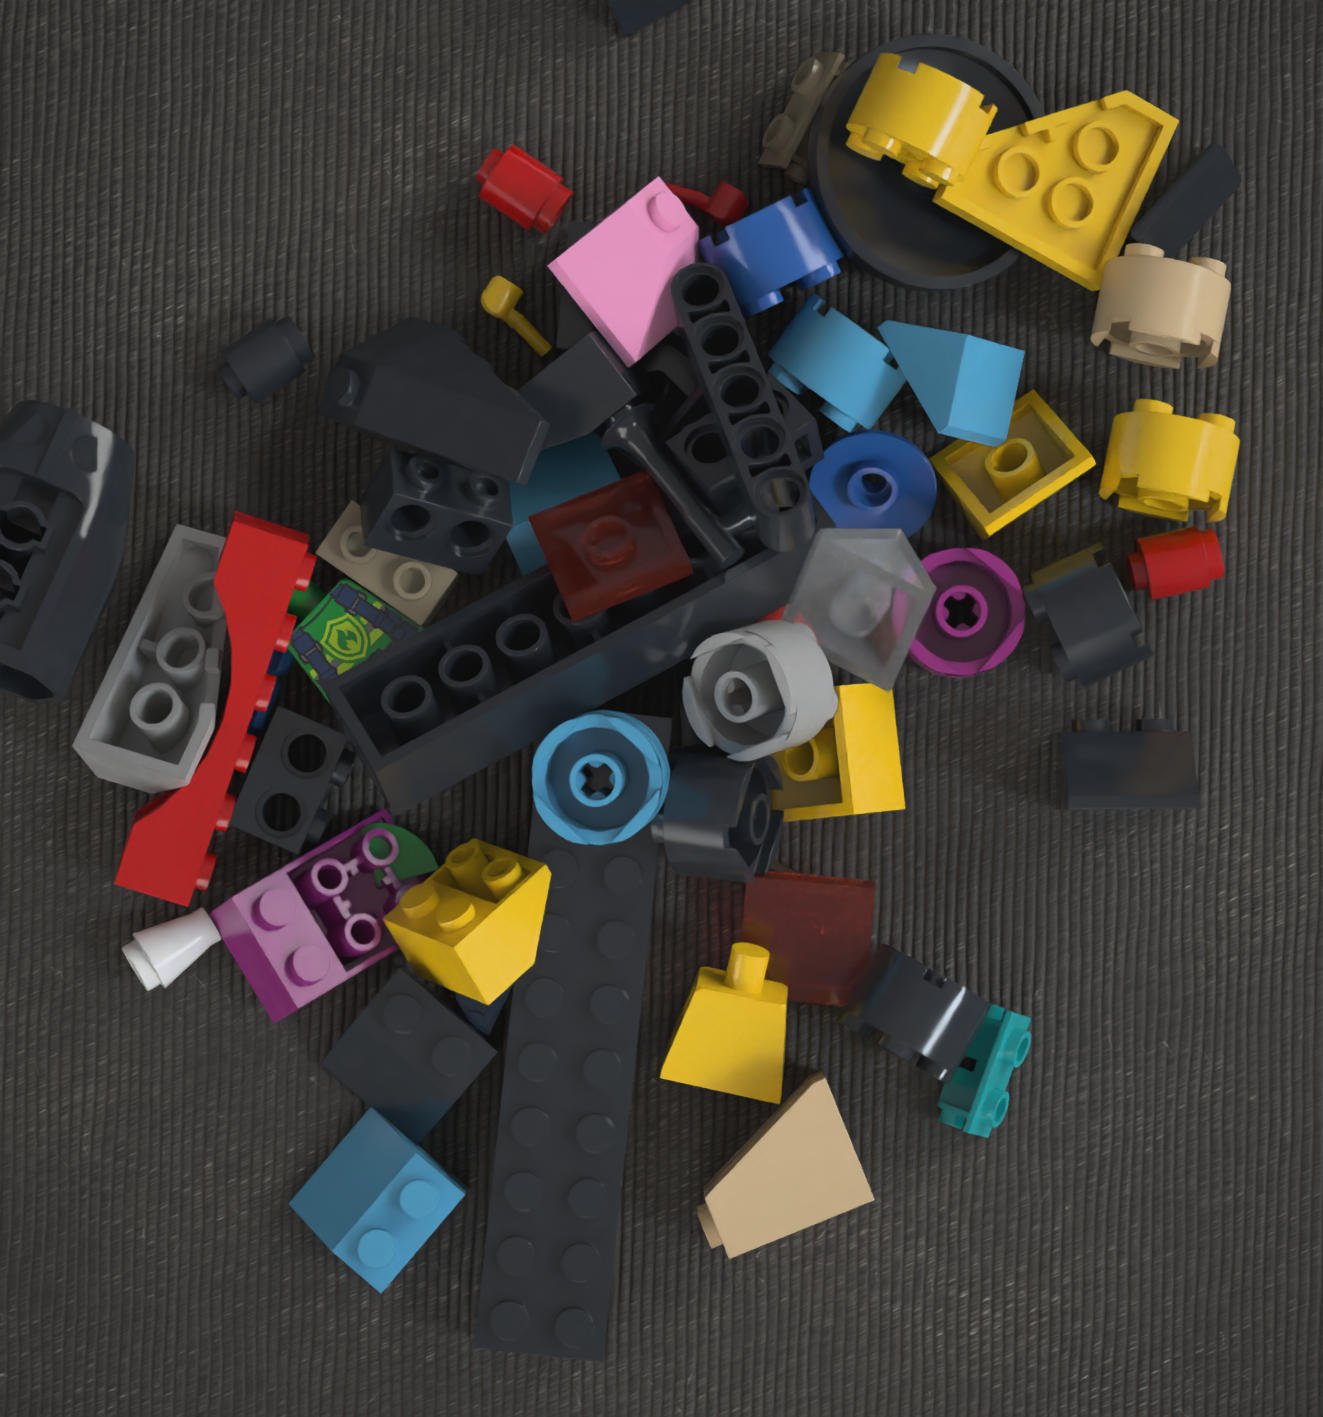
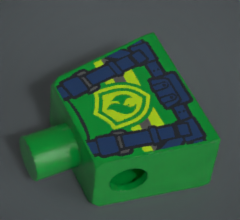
(342, 629)

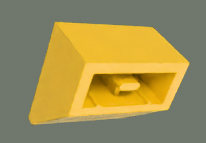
(474, 920)

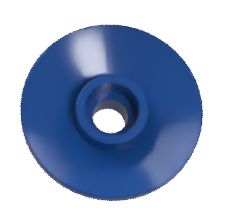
(853, 502)

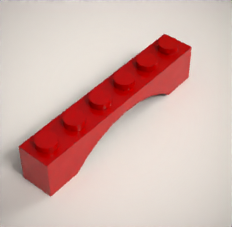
(173, 831)

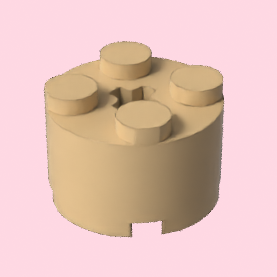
(1162, 307)

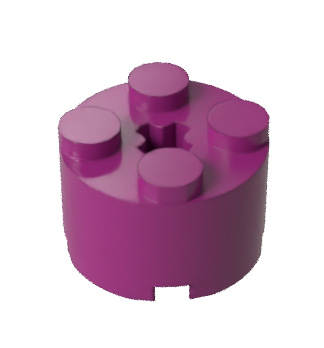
(995, 608)

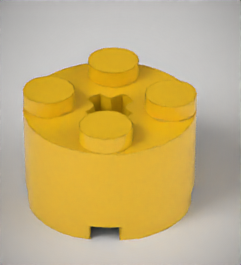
(920, 121)
(1170, 462)

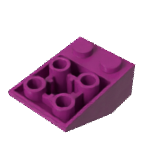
(315, 919)

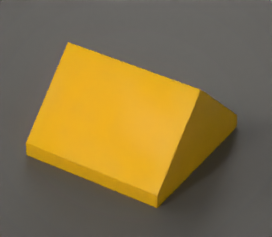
(1009, 480)

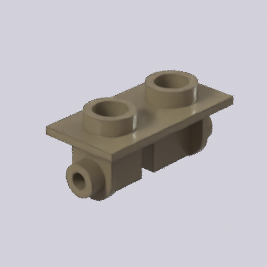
(789, 132)

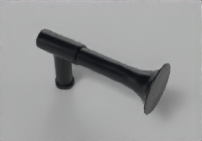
(635, 434)

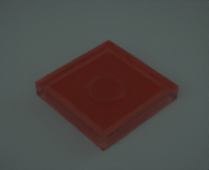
(610, 545)
(813, 932)

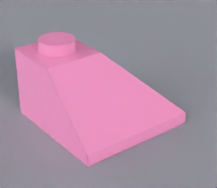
(626, 269)

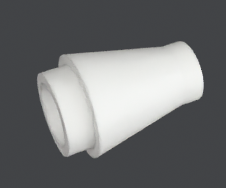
(170, 948)

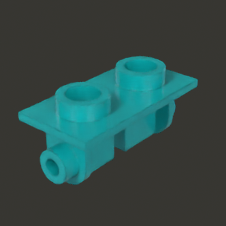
(981, 1092)

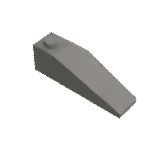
(165, 676)

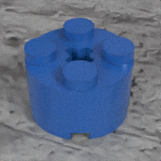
(774, 250)

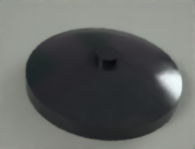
(887, 218)

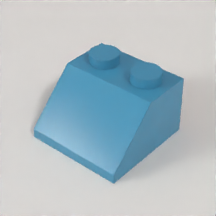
(377, 1199)

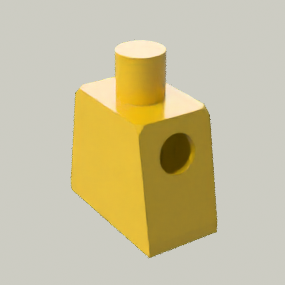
(732, 1029)

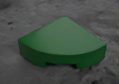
(413, 854)

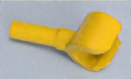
(500, 300)

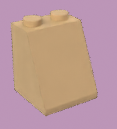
(785, 1175)

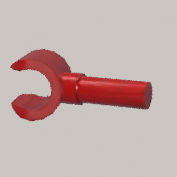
(723, 207)

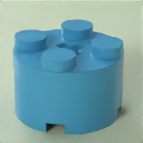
(838, 364)
(562, 777)

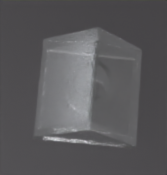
(862, 600)

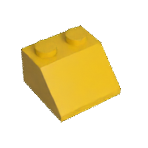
(846, 765)

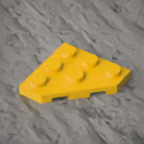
(1066, 182)

